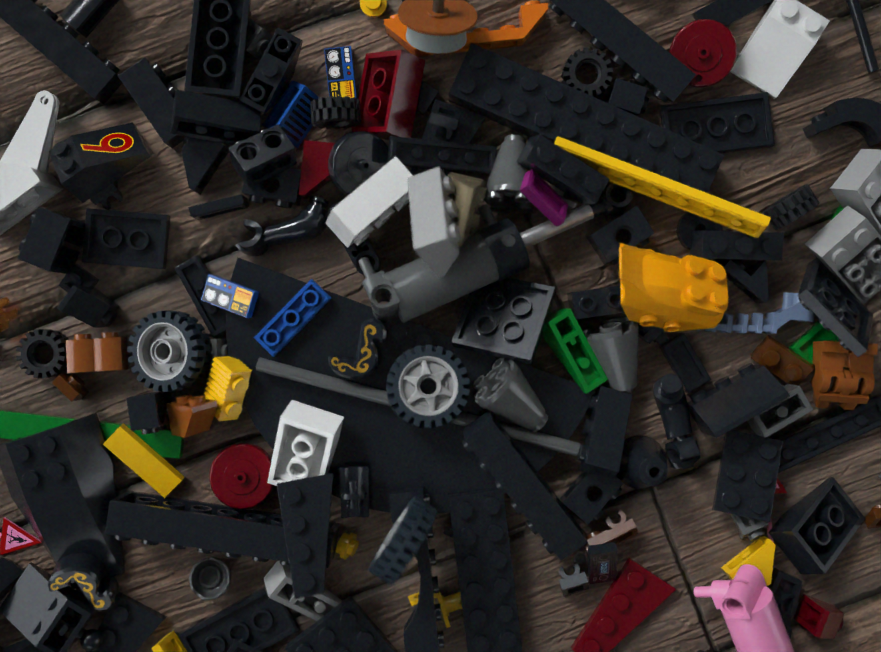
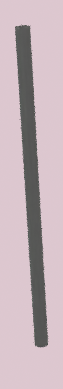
(380, 396)

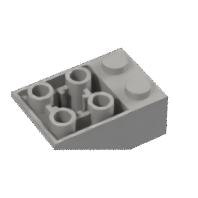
(861, 186)
(851, 252)

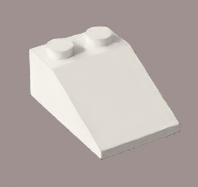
(779, 45)
(304, 443)

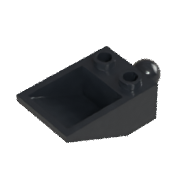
(48, 615)

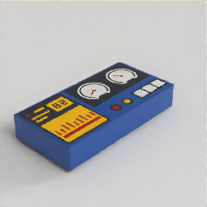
(340, 72)
(230, 295)

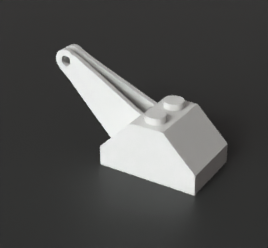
(26, 163)

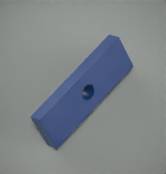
(305, 306)

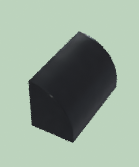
(87, 14)

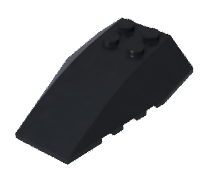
(65, 490)

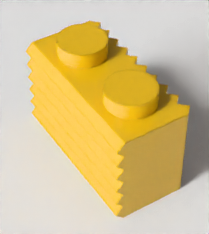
(227, 386)

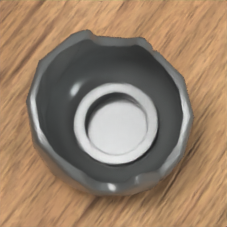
(210, 578)

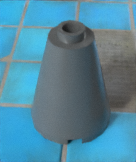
(616, 350)

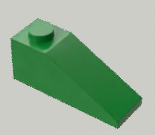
(573, 350)

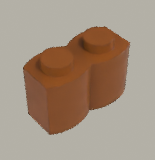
(96, 354)

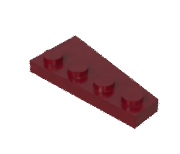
(622, 608)

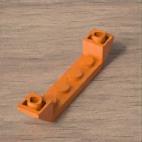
(508, 36)

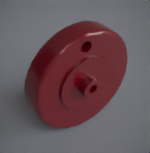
(706, 50)
(241, 476)

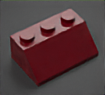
(390, 93)

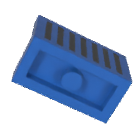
(293, 112)

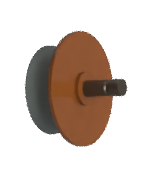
(437, 24)

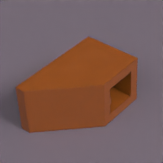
(190, 415)

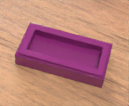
(544, 197)

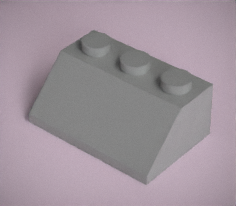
(434, 219)

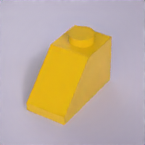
(758, 554)

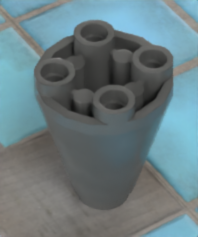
(506, 179)
(510, 395)

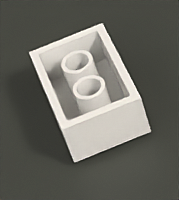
(371, 204)

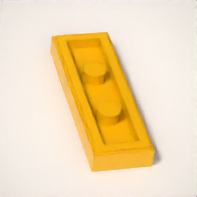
(143, 460)

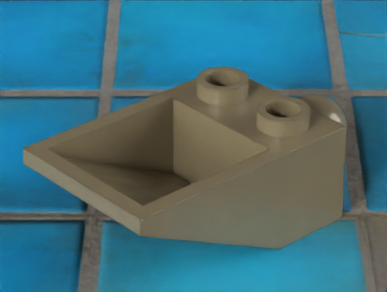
(466, 197)

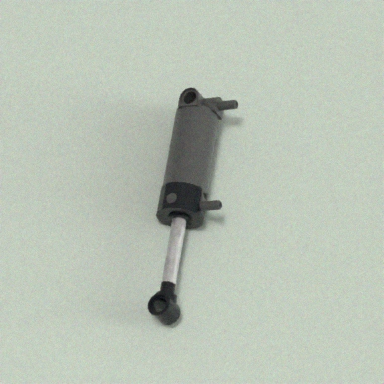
(483, 258)

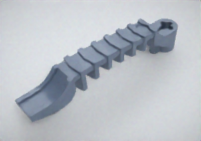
(790, 311)

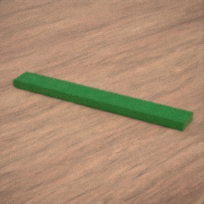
(22, 424)

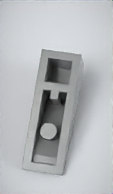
(280, 588)

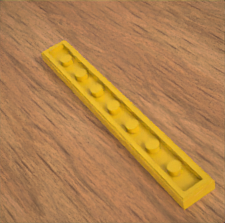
(669, 191)

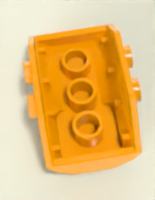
(671, 290)

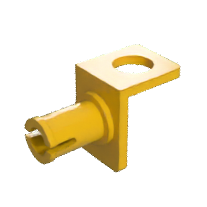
(448, 604)

